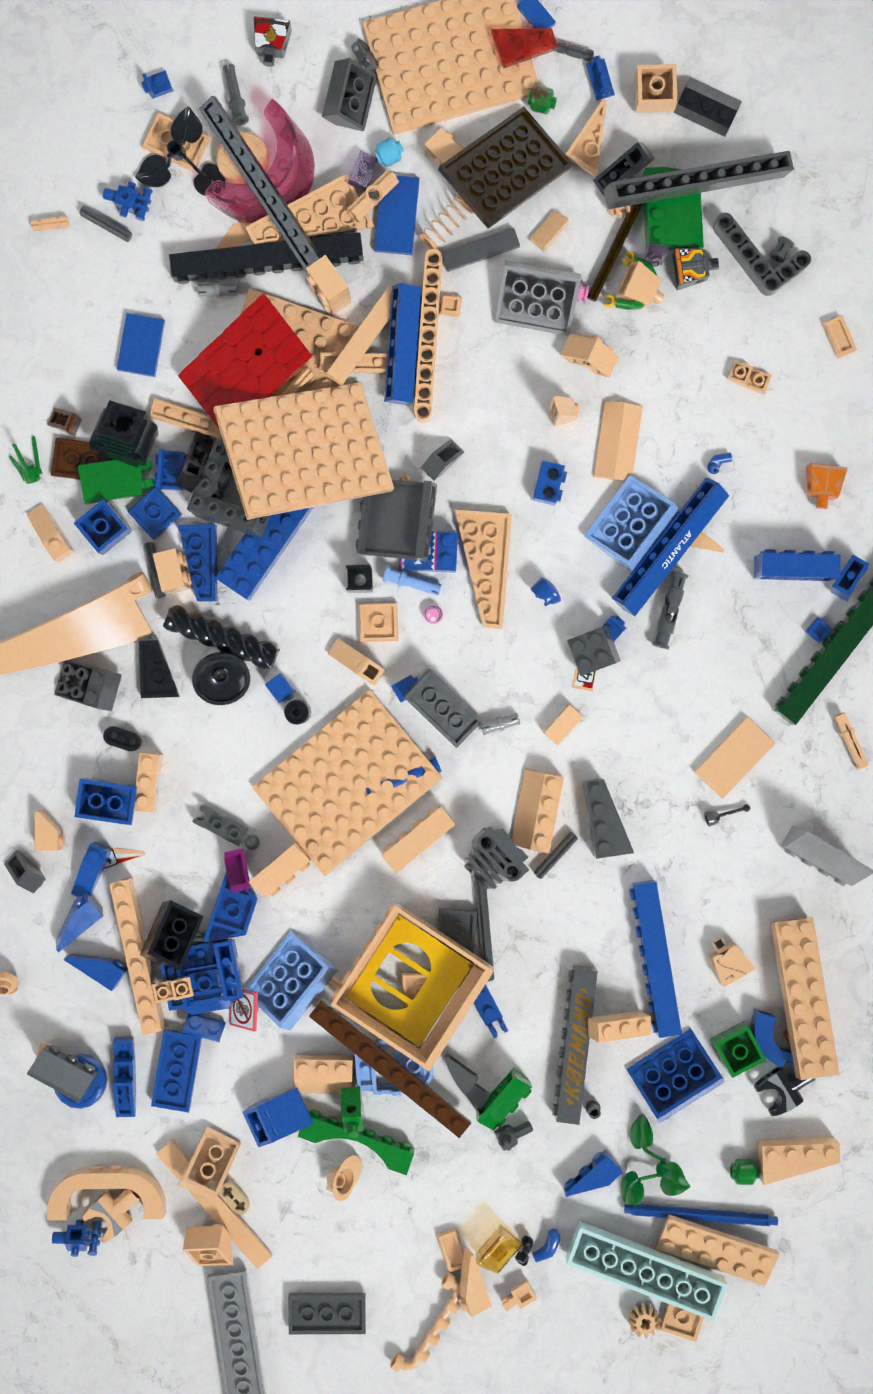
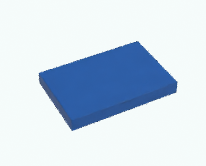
(140, 345)

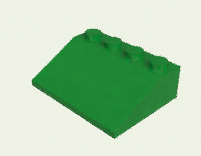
(673, 220)

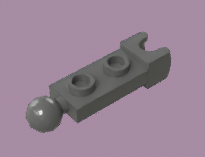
(226, 828)

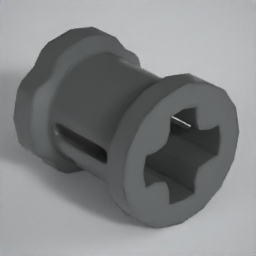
(781, 249)

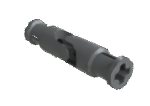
(672, 601)

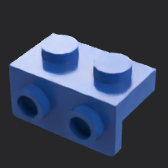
(168, 468)

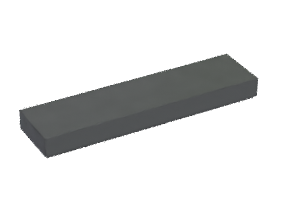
(481, 249)

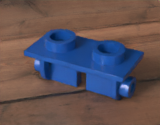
(600, 78)

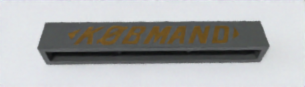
(576, 1045)

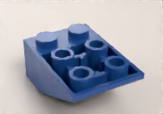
(277, 1117)

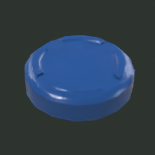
(95, 1091)

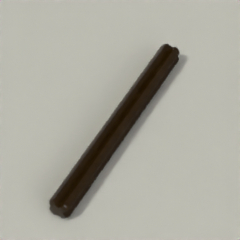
(613, 252)

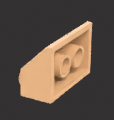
(281, 871)
(323, 1073)

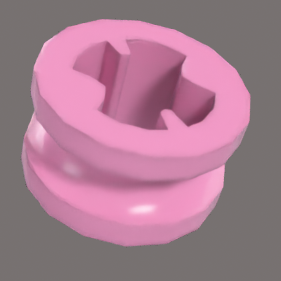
(582, 293)

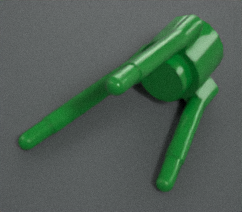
(28, 473)

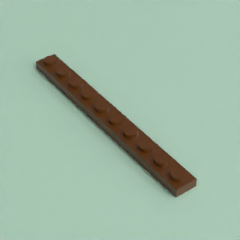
(390, 1069)

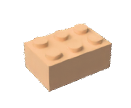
(329, 285)

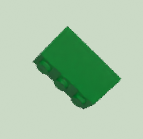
(504, 1100)

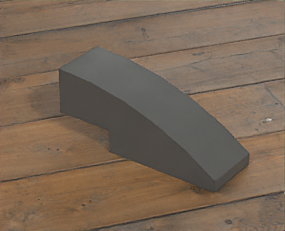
(466, 1081)

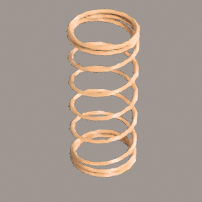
(423, 236)

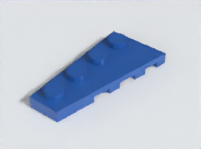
(201, 555)

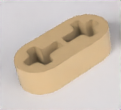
(237, 1194)

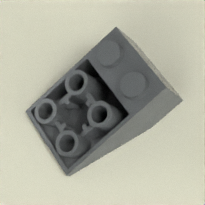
(88, 685)

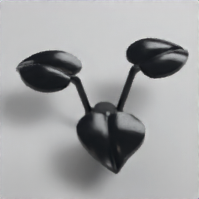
(184, 129)

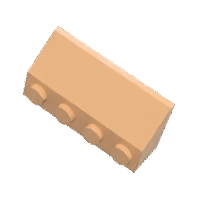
(537, 811)

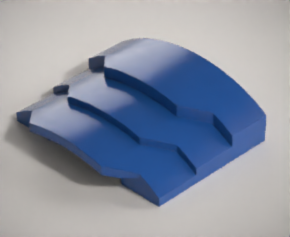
(213, 977)

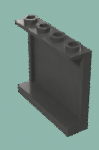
(398, 521)

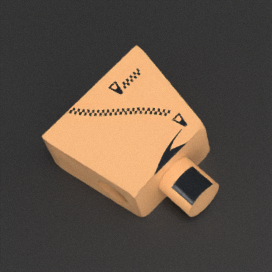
(729, 962)

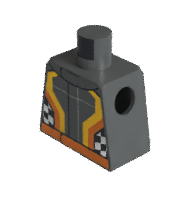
(692, 266)

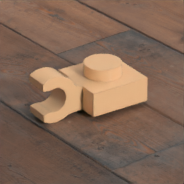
(521, 1295)

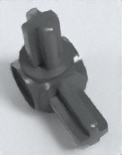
(509, 1135)

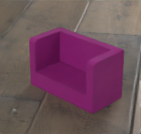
(236, 871)

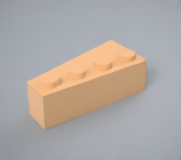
(795, 1156)

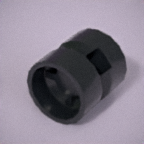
(297, 712)

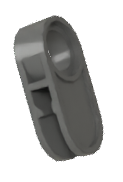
(365, 56)

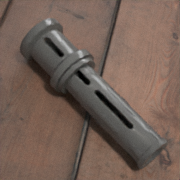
(236, 103)

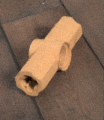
(380, 187)

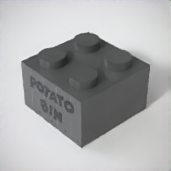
(594, 650)

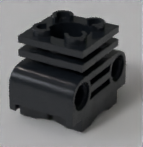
(124, 434)

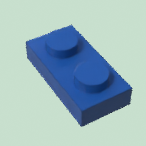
(204, 1027)

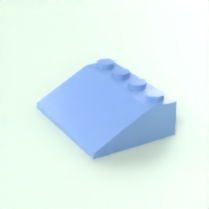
(631, 523)
(291, 981)

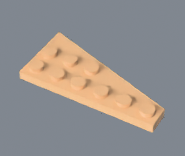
(487, 551)

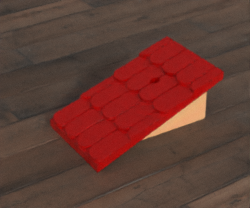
(246, 359)

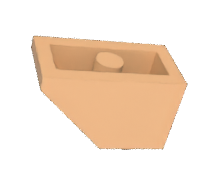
(47, 833)

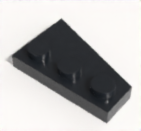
(155, 674)

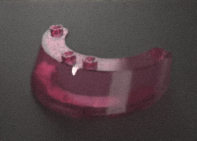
(290, 172)

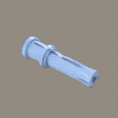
(402, 578)

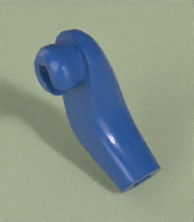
(549, 1247)

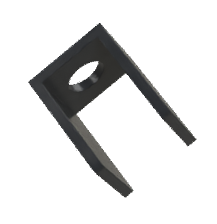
(352, 572)

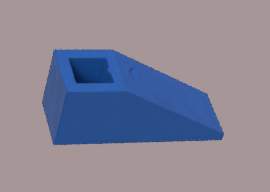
(595, 1175)

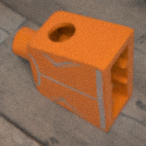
(824, 482)

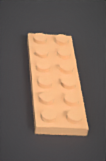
(717, 1250)

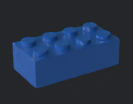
(794, 566)

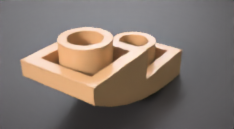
(749, 378)
(172, 989)

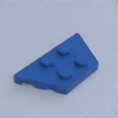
(230, 914)

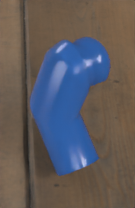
(716, 462)

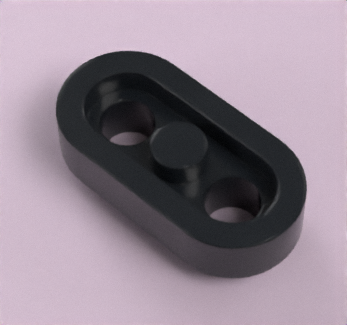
(122, 739)

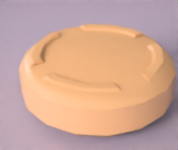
(227, 166)

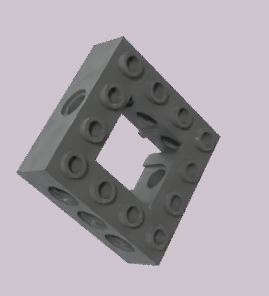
(206, 497)

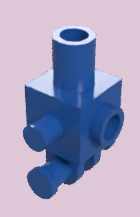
(128, 200)
(77, 1238)

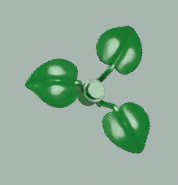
(673, 1179)

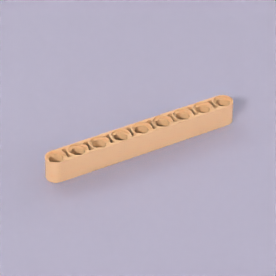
(428, 327)

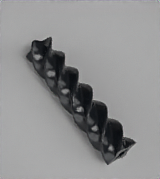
(225, 639)

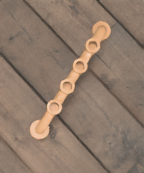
(432, 1337)

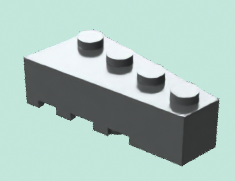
(604, 821)

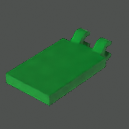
(112, 481)

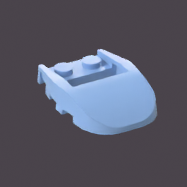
(367, 1075)

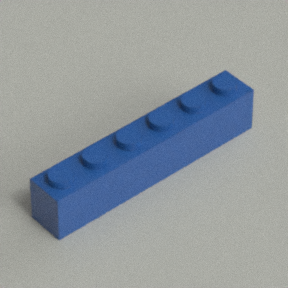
(402, 344)

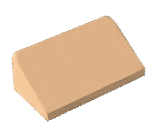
(549, 230)
(563, 724)

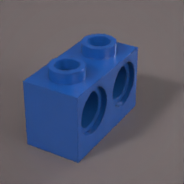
(545, 482)

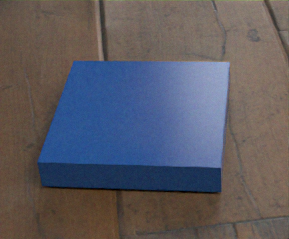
(154, 513)

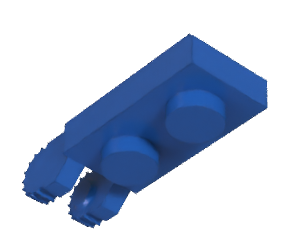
(489, 1011)

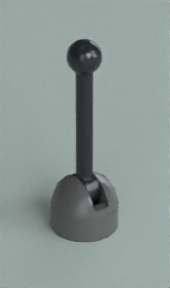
(713, 817)

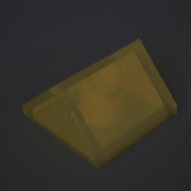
(497, 1250)

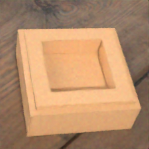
(451, 306)

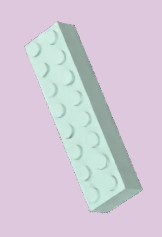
(646, 1270)

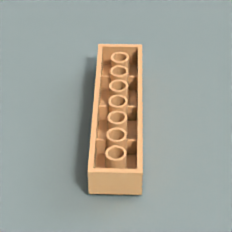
(804, 998)

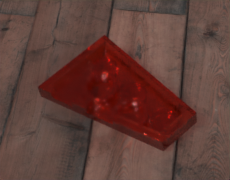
(522, 44)

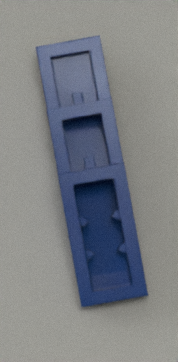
(124, 1077)

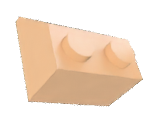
(208, 1245)

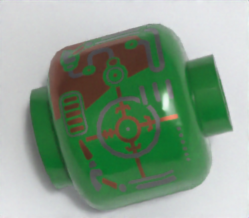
(542, 99)

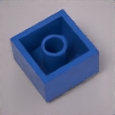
(103, 527)

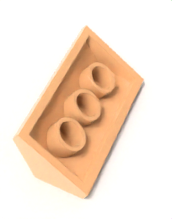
(618, 441)

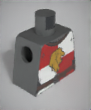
(271, 38)

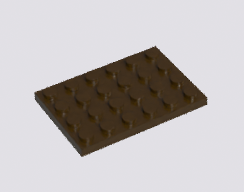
(505, 167)

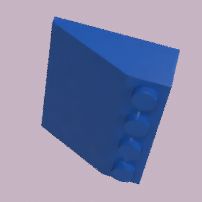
(675, 1075)

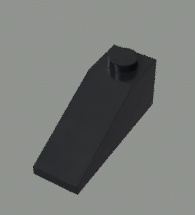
(625, 166)
(194, 462)

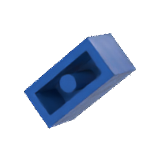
(850, 578)

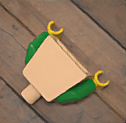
(638, 285)

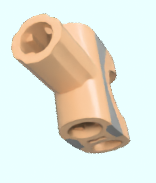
(113, 1211)

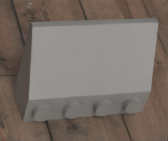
(537, 298)
(825, 857)

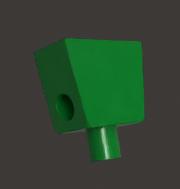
(352, 1115)

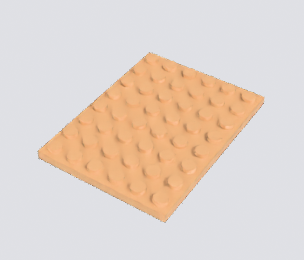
(444, 61)
(303, 450)
(323, 784)

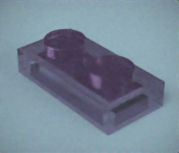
(362, 171)
(655, 254)

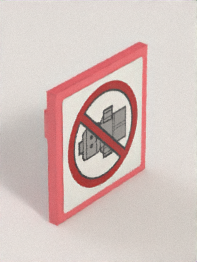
(244, 1011)

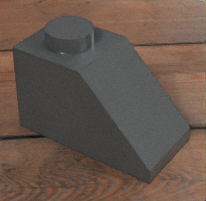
(442, 459)
(24, 872)

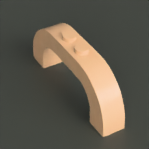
(108, 1178)

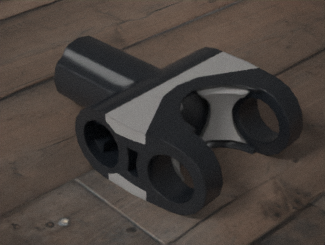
(787, 1088)

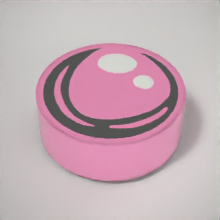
(433, 614)

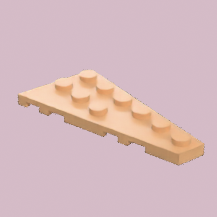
(318, 214)

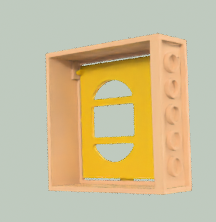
(423, 1011)

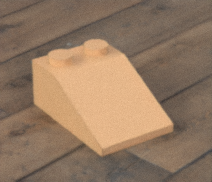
(209, 1164)

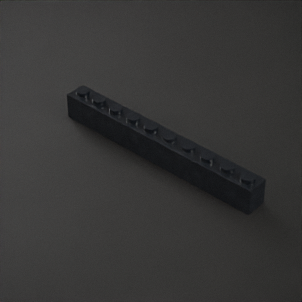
(260, 258)

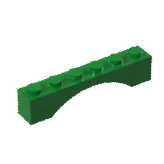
(394, 1154)

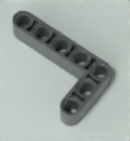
(756, 259)

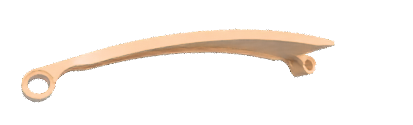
(87, 629)

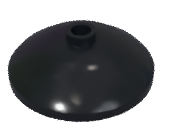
(221, 688)

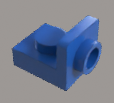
(157, 84)
(616, 626)

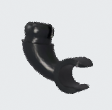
(522, 1257)

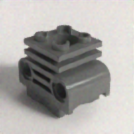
(492, 862)

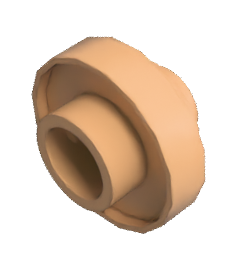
(8, 983)

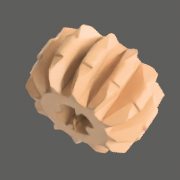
(637, 1323)

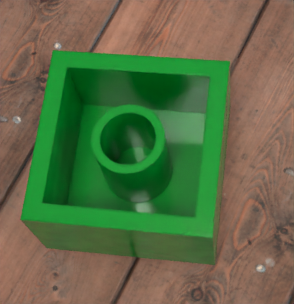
(738, 1049)

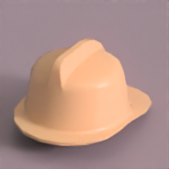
(343, 1178)

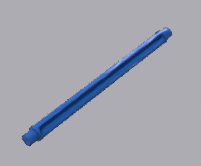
(701, 1214)

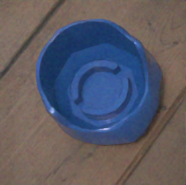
(546, 590)

